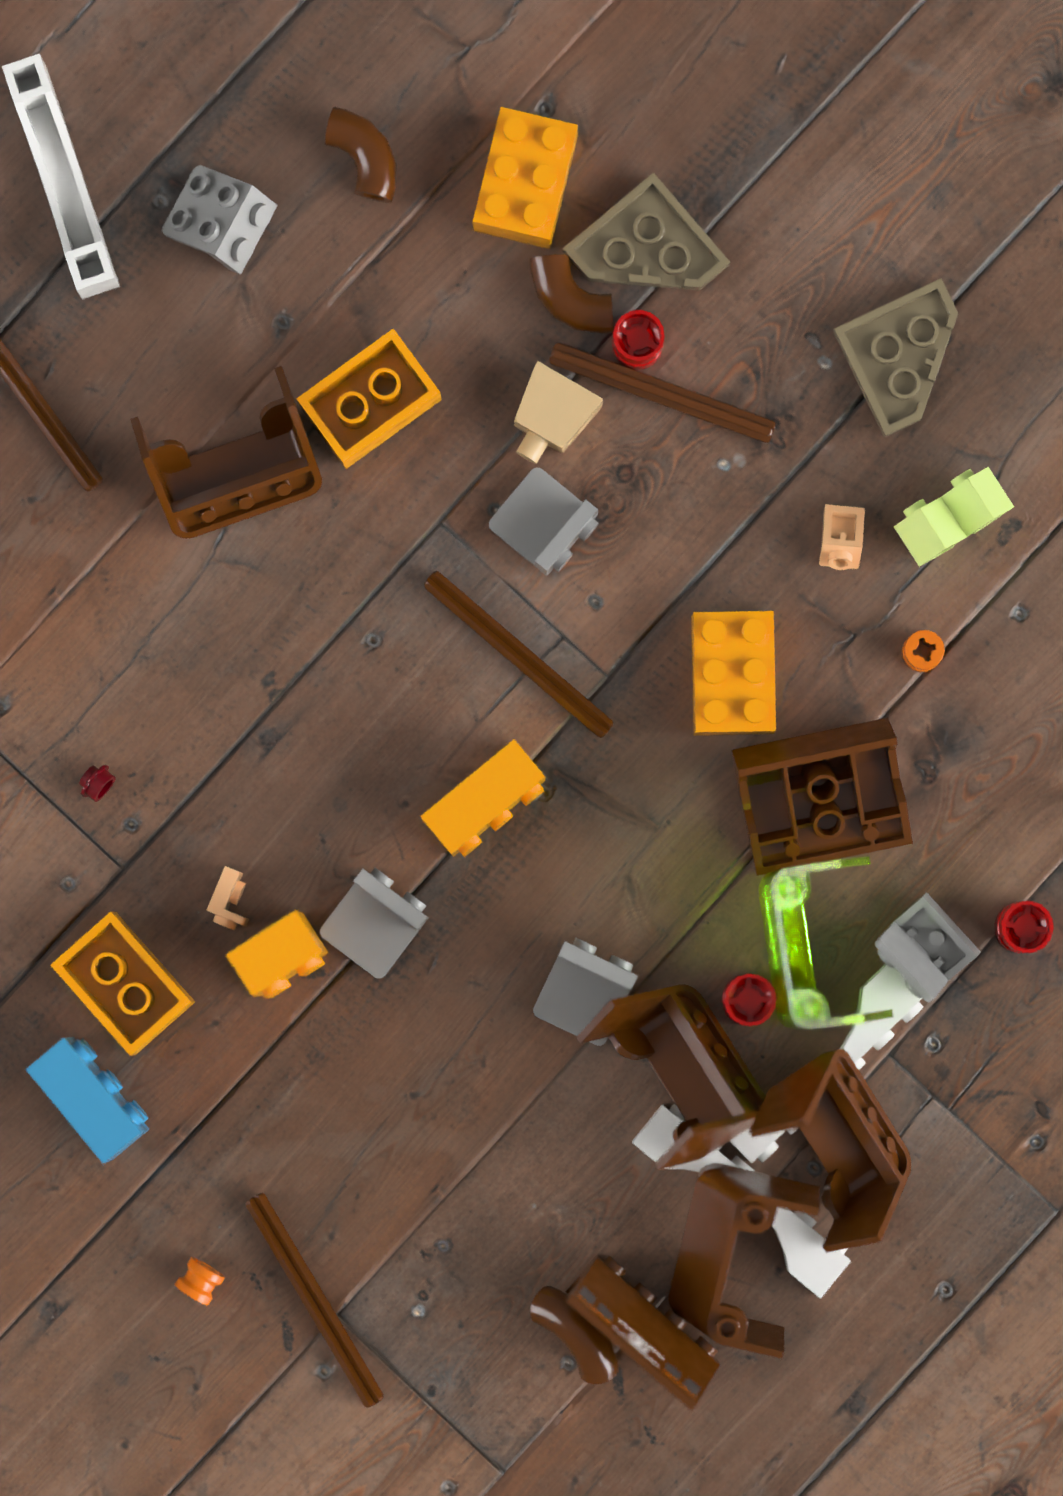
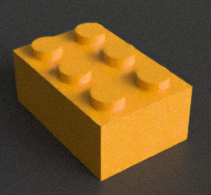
(525, 177)
(369, 398)
(733, 673)
(485, 799)
(278, 954)
(122, 983)

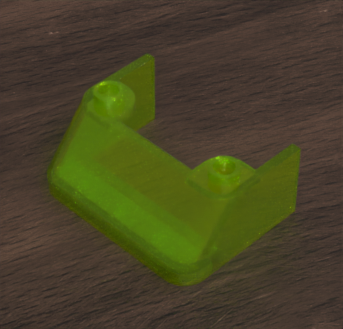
(789, 952)

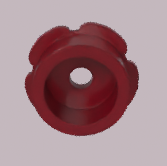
(96, 782)

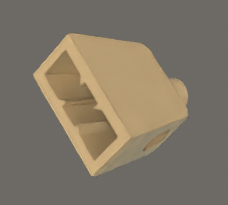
(553, 412)

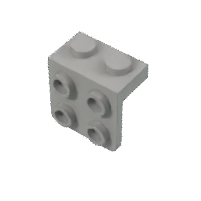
(220, 217)
(543, 521)
(374, 923)
(925, 948)
(581, 987)

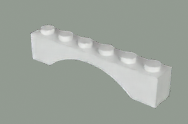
(61, 176)
(881, 992)
(799, 1242)

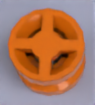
(916, 653)
(199, 1281)

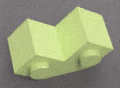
(954, 516)

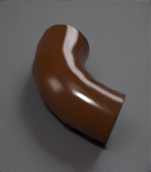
(369, 151)
(566, 299)
(588, 1345)

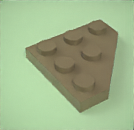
(647, 243)
(899, 353)

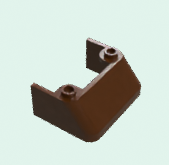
(234, 478)
(691, 1059)
(850, 1138)
(720, 1205)

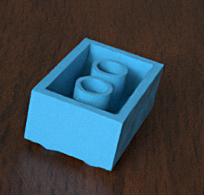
(89, 1098)

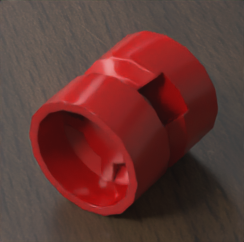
(638, 339)
(1023, 927)
(749, 999)

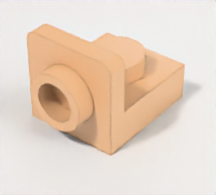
(842, 537)
(227, 891)

